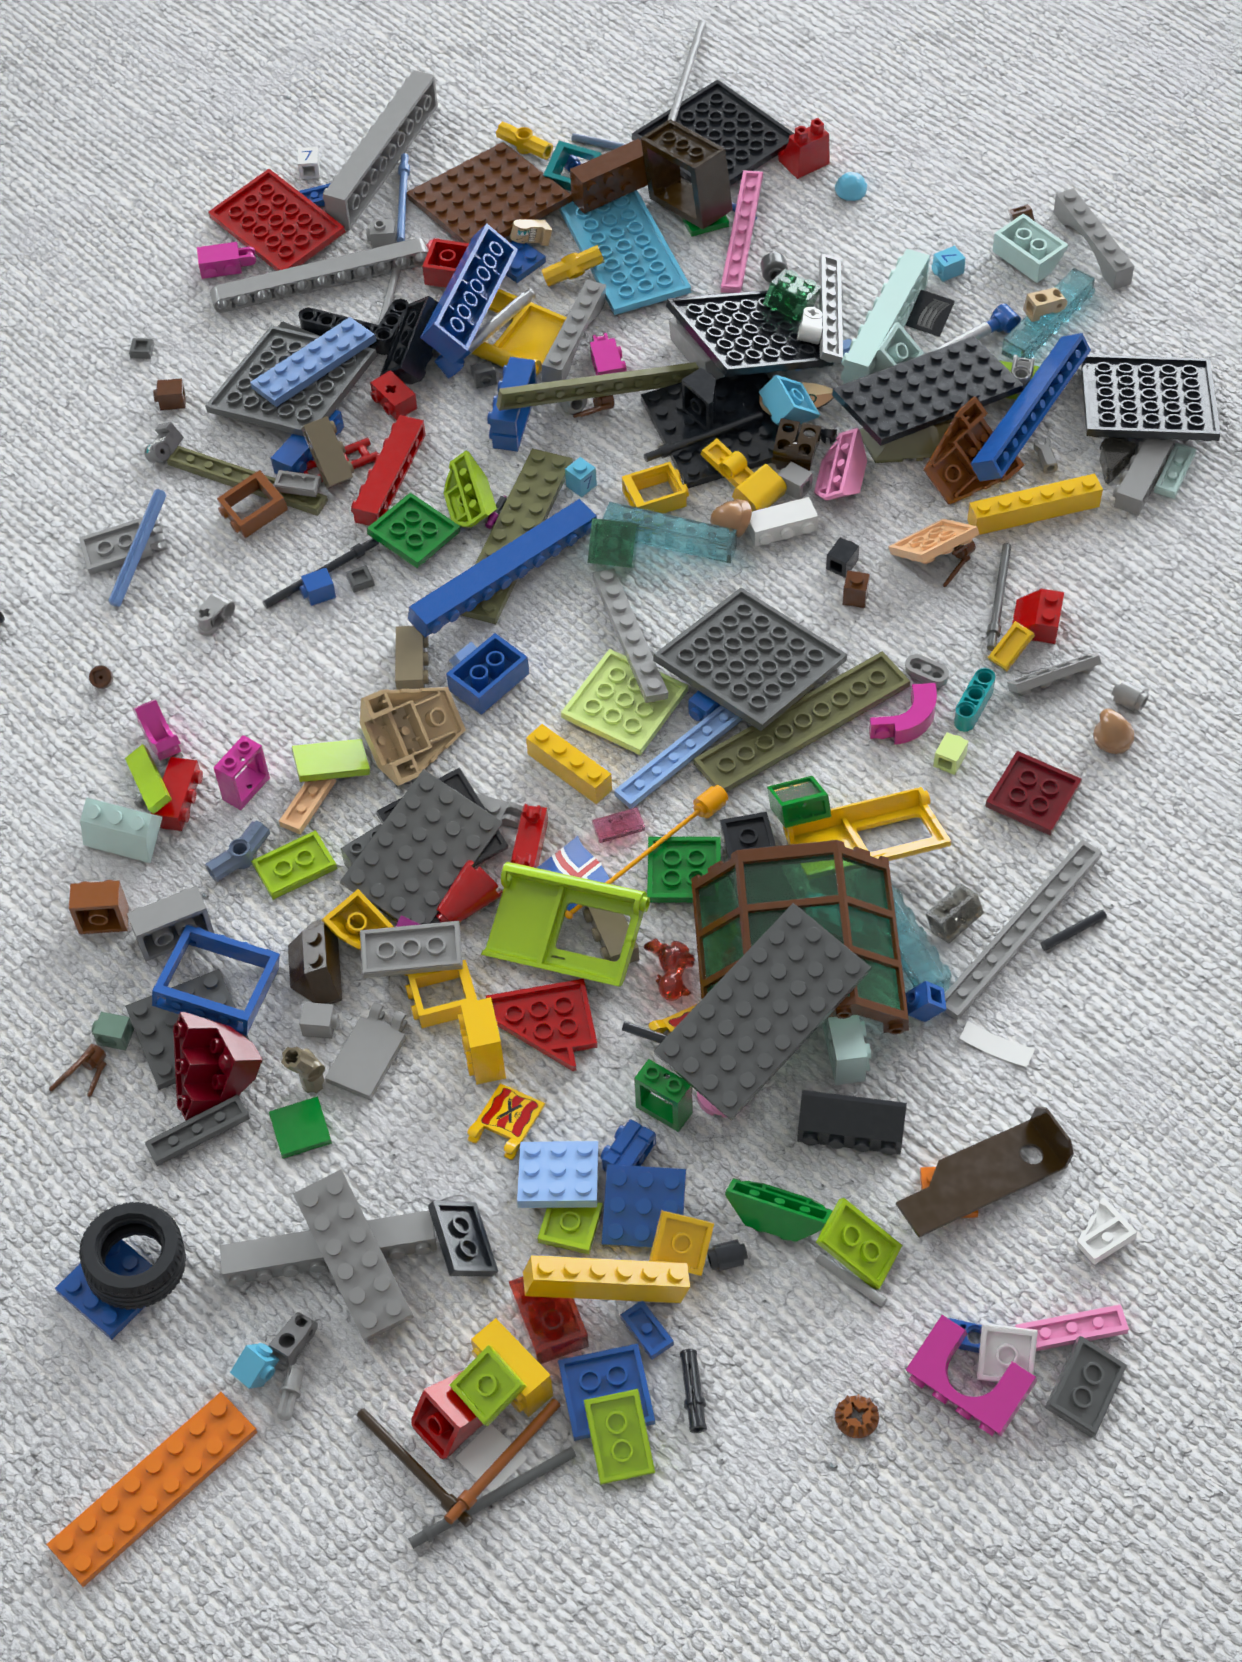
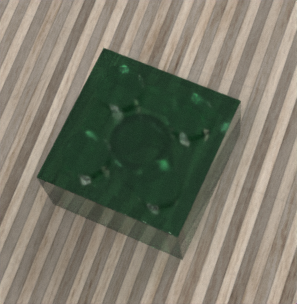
(791, 294)
(613, 543)

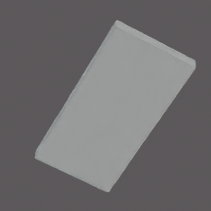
(411, 949)

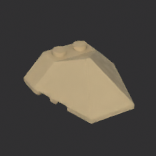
(409, 729)

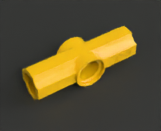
(524, 140)
(572, 265)

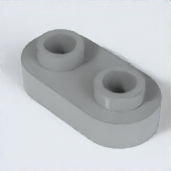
(927, 670)

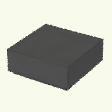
(141, 348)
(360, 578)

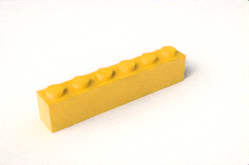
(1035, 504)
(605, 1279)

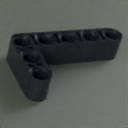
(322, 321)

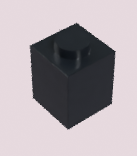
(842, 557)

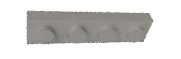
(1061, 671)

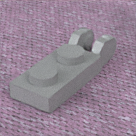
(500, 809)

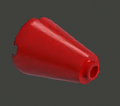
(468, 894)

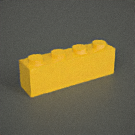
(569, 764)

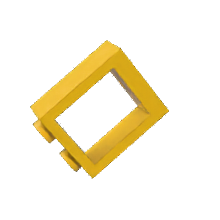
(653, 476)
(444, 1012)

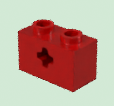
(393, 395)

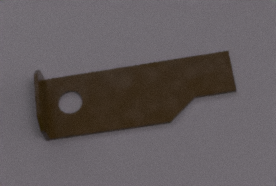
(988, 1172)

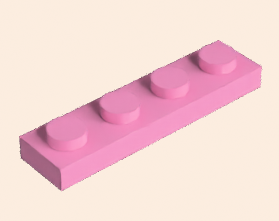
(1067, 1328)

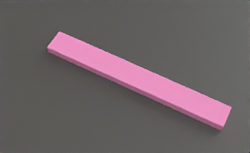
(741, 232)

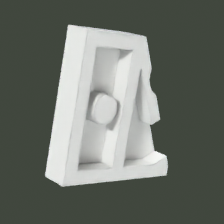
(1105, 1233)

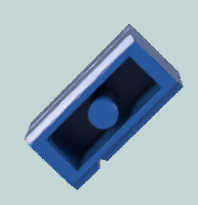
(630, 1145)

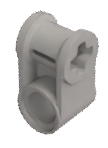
(1023, 369)
(213, 613)

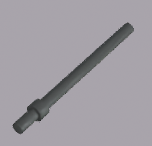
(994, 627)

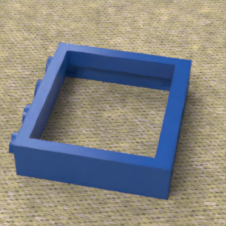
(179, 1001)

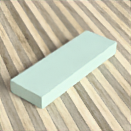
(1175, 470)

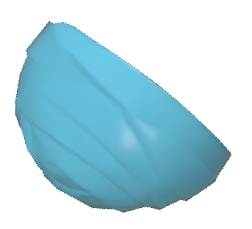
(851, 186)

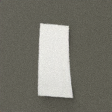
(996, 1045)

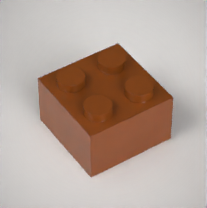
(98, 907)

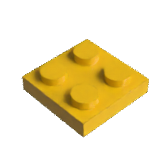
(682, 1241)

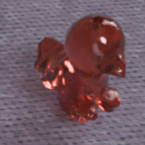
(673, 960)

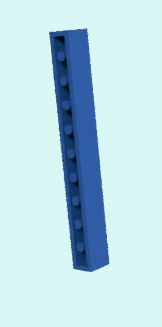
(1030, 407)
(501, 568)

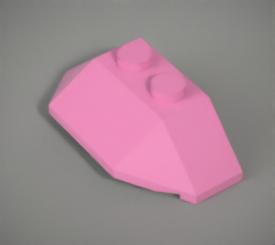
(842, 467)

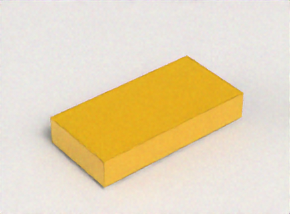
(1011, 646)

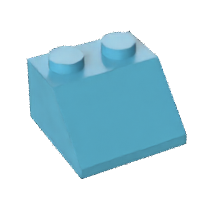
(788, 400)

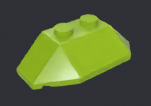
(467, 491)

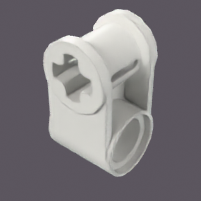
(811, 326)

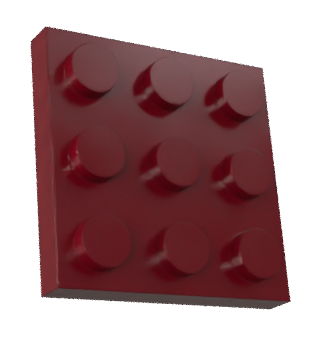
(1033, 793)

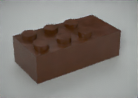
(608, 177)

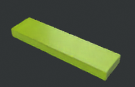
(148, 779)

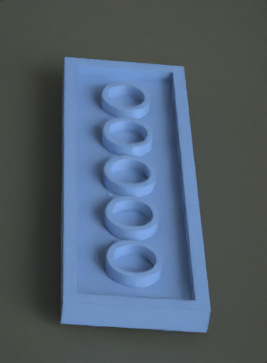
(313, 361)

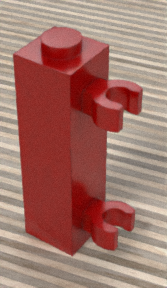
(530, 836)

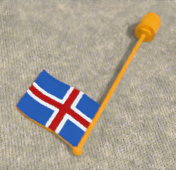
(579, 862)

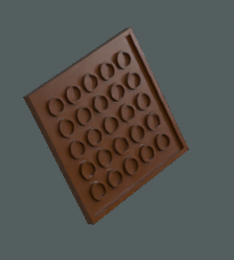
(490, 190)

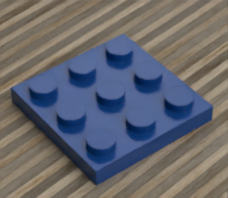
(635, 1202)
(74, 1289)
(602, 1375)

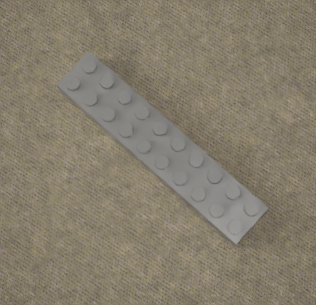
(381, 149)

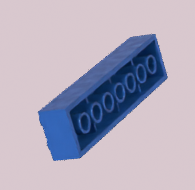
(469, 294)

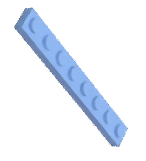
(676, 756)

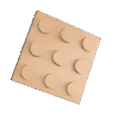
(934, 541)

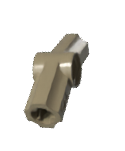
(306, 1066)

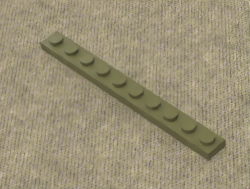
(592, 386)

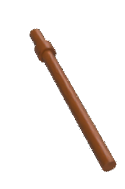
(468, 1497)

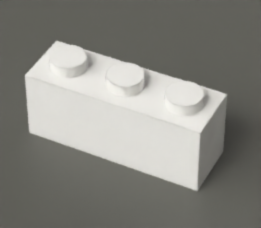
(782, 521)

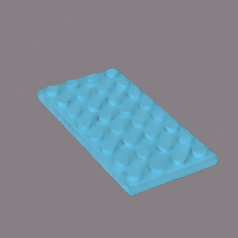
(636, 256)

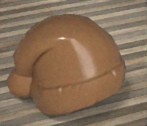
(733, 515)
(1113, 732)

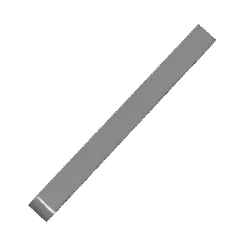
(318, 275)

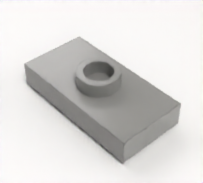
(297, 483)

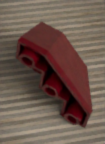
(210, 1063)

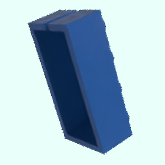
(509, 425)

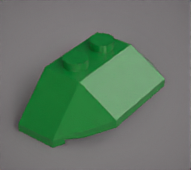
(776, 1210)

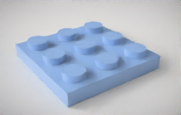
(558, 1174)

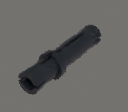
(696, 1420)

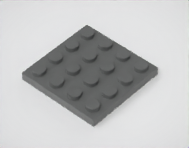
(156, 1025)

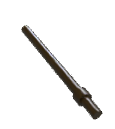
(447, 1500)

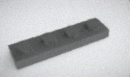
(197, 1130)

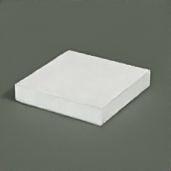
(1003, 1345)

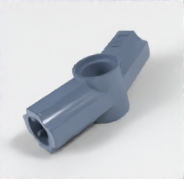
(232, 858)

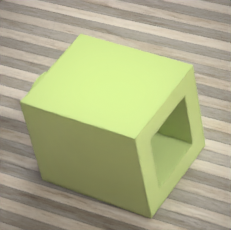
(950, 753)

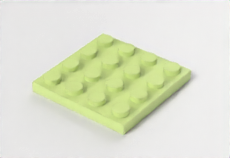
(614, 707)

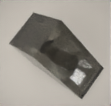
(1115, 456)

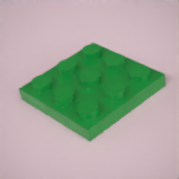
(413, 530)
(676, 863)

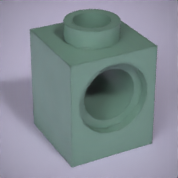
(112, 1031)

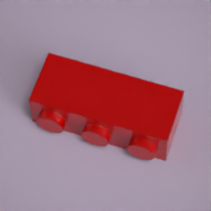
(181, 782)

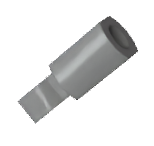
(1046, 456)

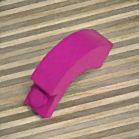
(912, 722)
(156, 730)

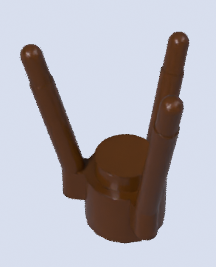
(600, 404)
(962, 552)
(90, 1059)

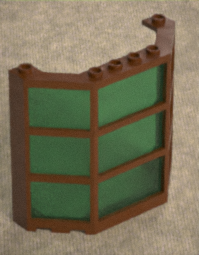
(834, 886)

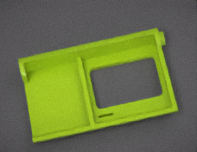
(533, 915)

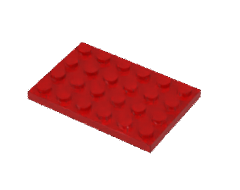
(276, 221)

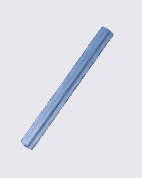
(137, 548)

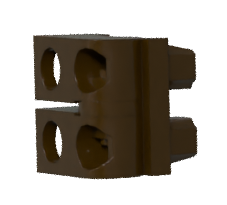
(789, 449)

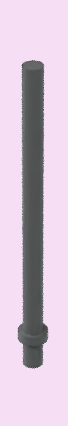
(430, 1532)

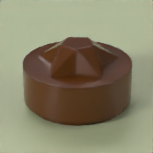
(101, 677)

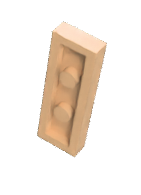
(305, 804)

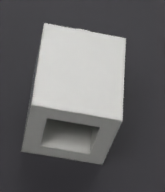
(308, 163)

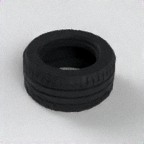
(120, 1223)

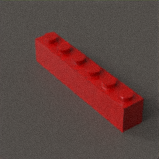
(389, 470)

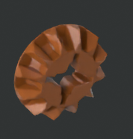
(853, 1427)

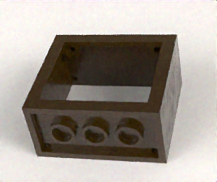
(676, 147)

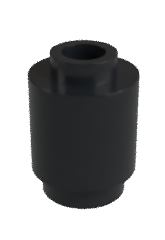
(727, 1255)

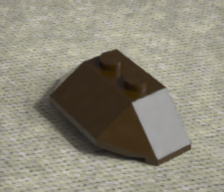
(316, 964)

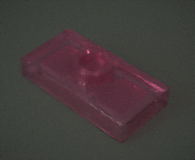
(618, 825)

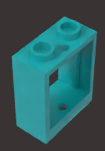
(559, 159)

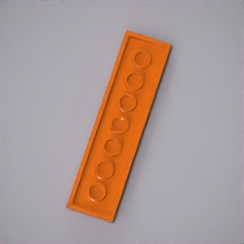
(151, 1489)

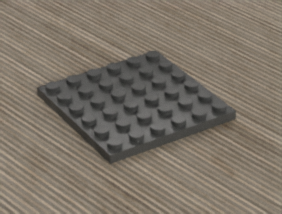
(320, 399)
(750, 658)

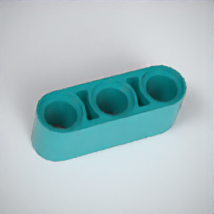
(974, 699)

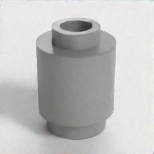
(1129, 696)

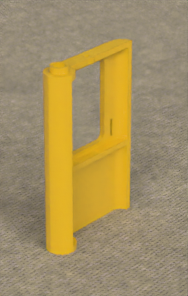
(526, 337)
(872, 813)

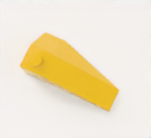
(354, 915)

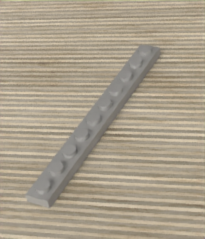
(1020, 928)

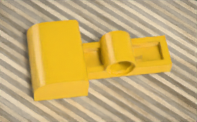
(758, 488)

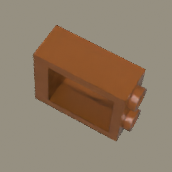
(261, 516)

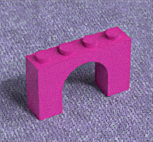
(993, 1409)

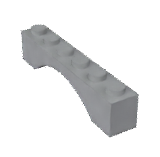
(1113, 262)
(585, 309)

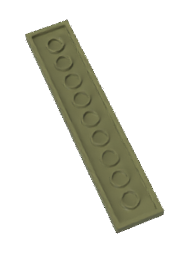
(523, 510)
(803, 722)

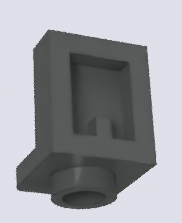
(483, 374)

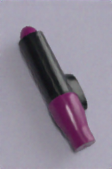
(494, 515)

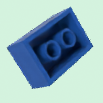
(488, 673)

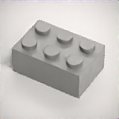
(162, 922)

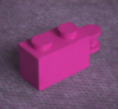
(224, 259)
(606, 355)

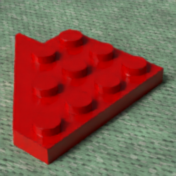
(549, 1019)

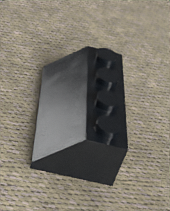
(409, 352)
(851, 1122)

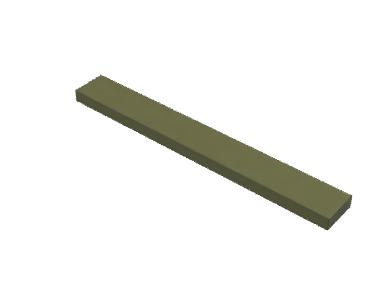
(232, 475)

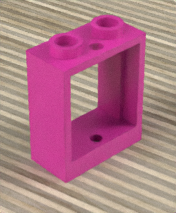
(255, 774)

